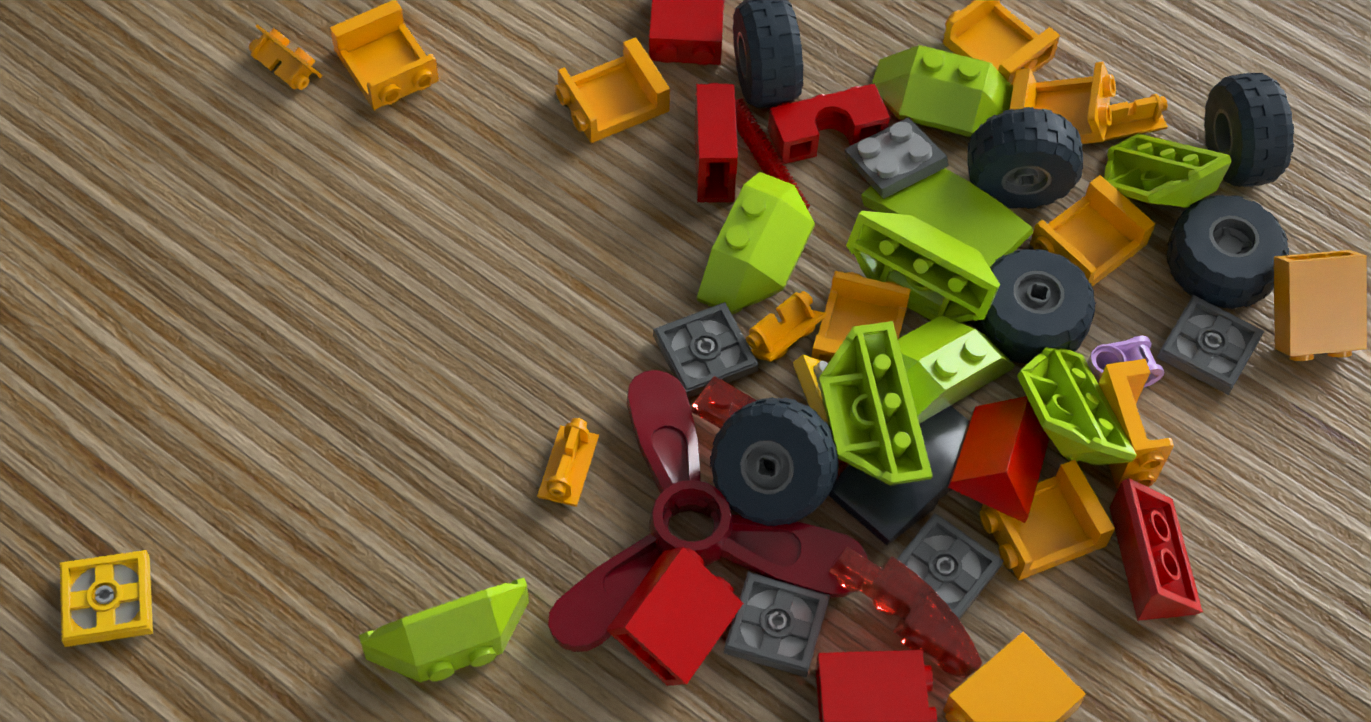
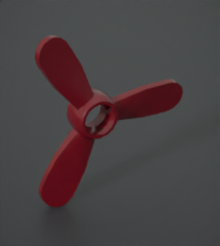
(669, 446)

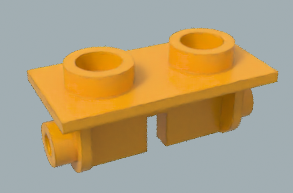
(273, 48)
(1137, 117)
(772, 338)
(568, 463)

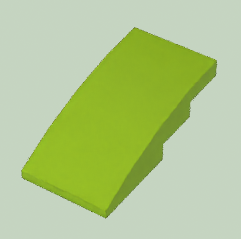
(959, 211)

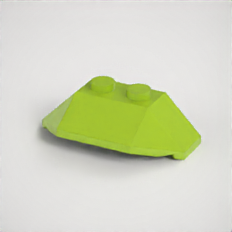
(942, 89)
(1164, 170)
(756, 245)
(937, 268)
(948, 363)
(873, 407)
(1074, 408)
(450, 634)

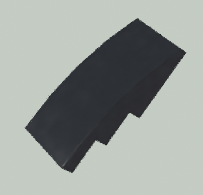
(895, 508)

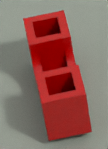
(853, 112)

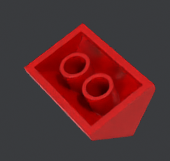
(1001, 457)
(1153, 553)

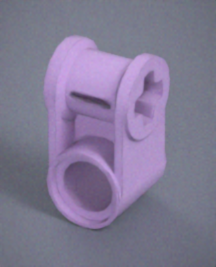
(1129, 350)

